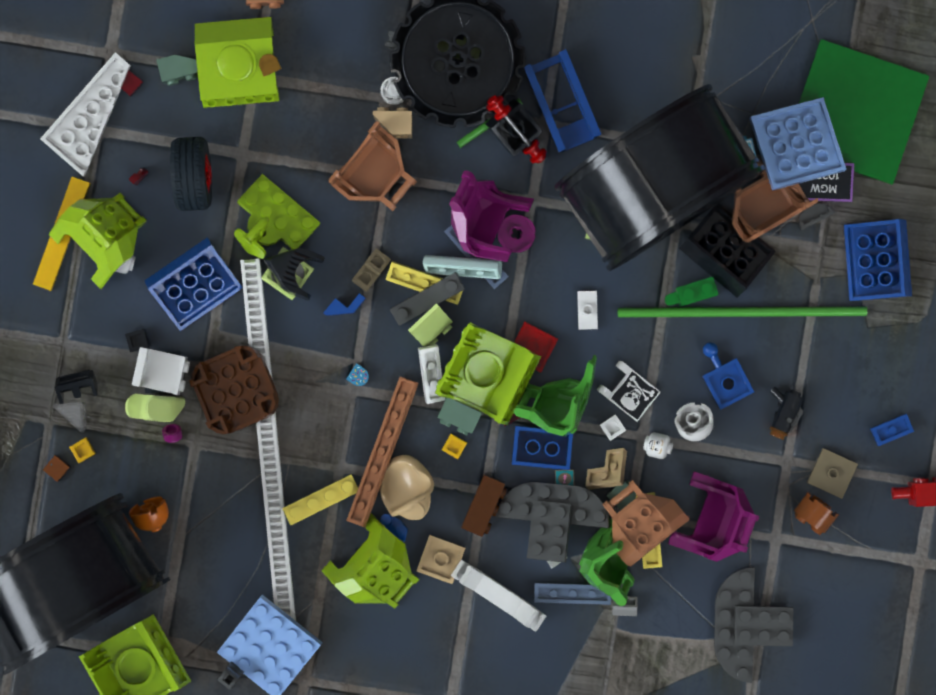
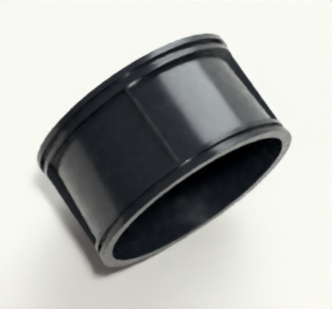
(659, 176)
(71, 580)

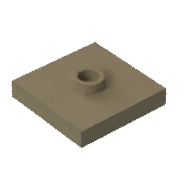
(832, 473)

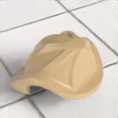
(407, 488)

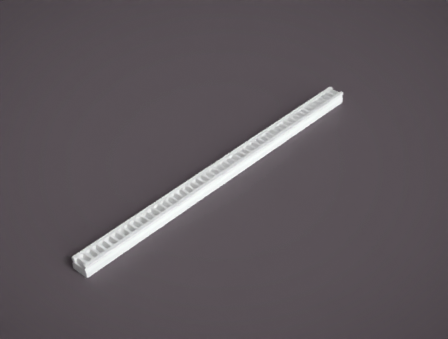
(269, 446)

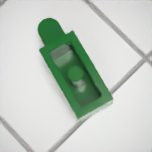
(692, 292)

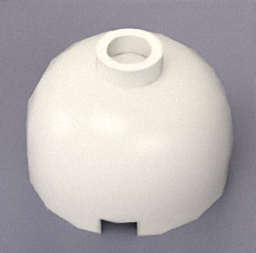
(694, 421)

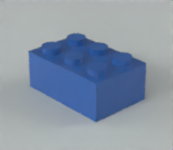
(541, 449)

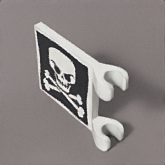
(632, 393)

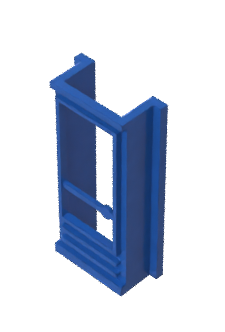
(574, 133)

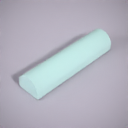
(462, 266)

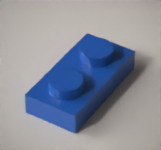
(892, 429)

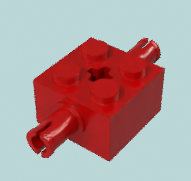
(919, 492)

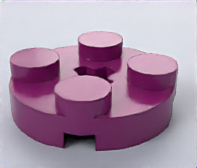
(519, 223)

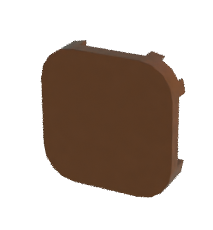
(235, 389)

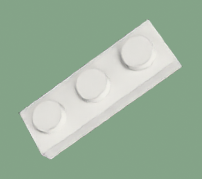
(430, 372)

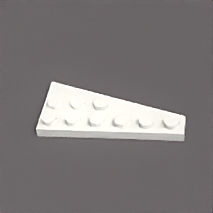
(81, 125)

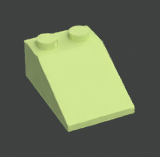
(431, 326)

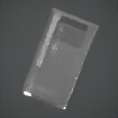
(74, 413)

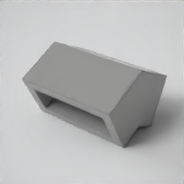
(629, 609)

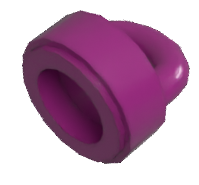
(172, 433)

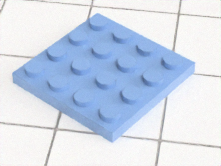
(797, 143)
(269, 646)

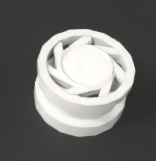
(389, 92)

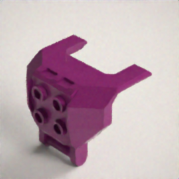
(478, 214)
(723, 521)

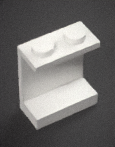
(160, 371)

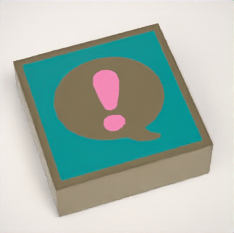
(564, 477)

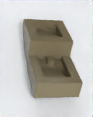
(371, 270)

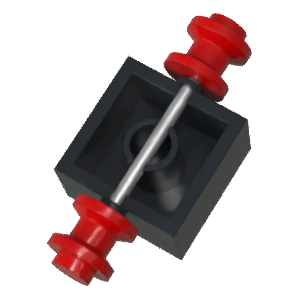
(515, 128)

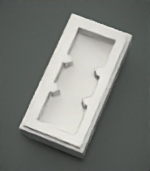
(587, 310)

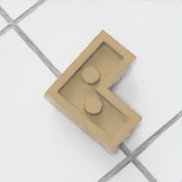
(611, 474)

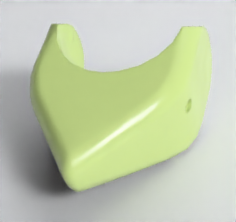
(154, 407)

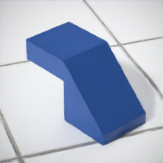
(338, 308)

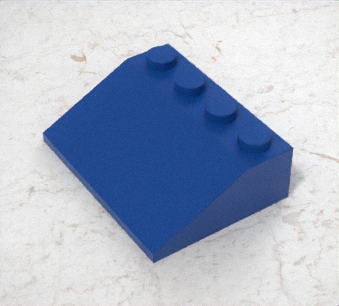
(878, 260)
(193, 284)

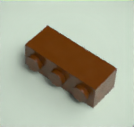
(484, 506)

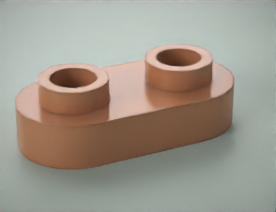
(256, 4)

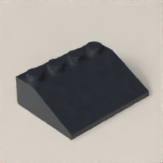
(724, 254)

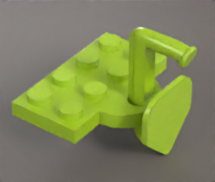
(275, 216)

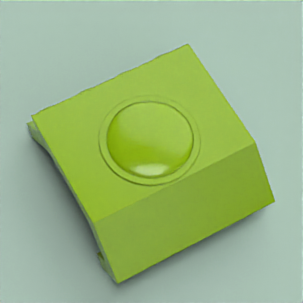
(230, 59)
(488, 373)
(136, 662)

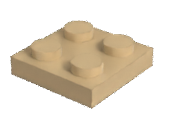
(440, 559)

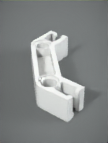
(498, 595)

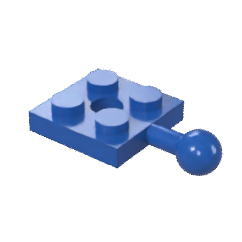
(715, 378)

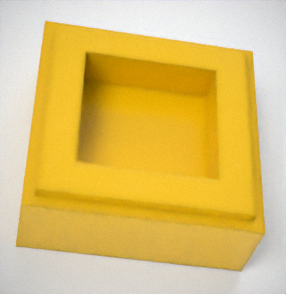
(454, 446)
(82, 450)

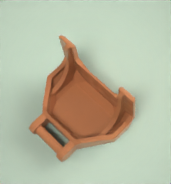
(373, 170)
(761, 209)
(643, 522)

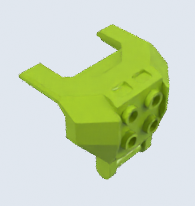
(103, 231)
(376, 570)

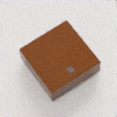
(56, 468)

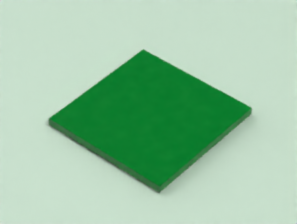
(868, 106)

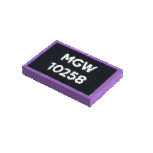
(832, 187)

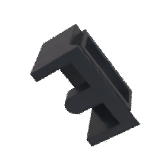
(75, 382)

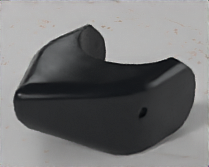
(284, 267)

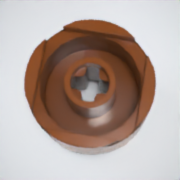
(816, 513)

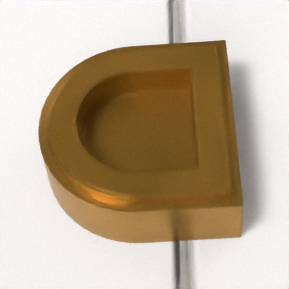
(269, 64)

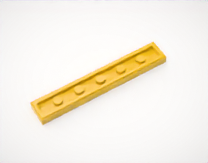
(54, 252)

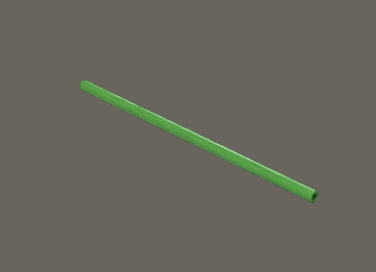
(742, 311)

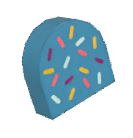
(358, 376)

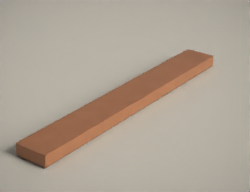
(382, 451)

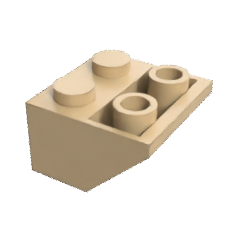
(397, 123)

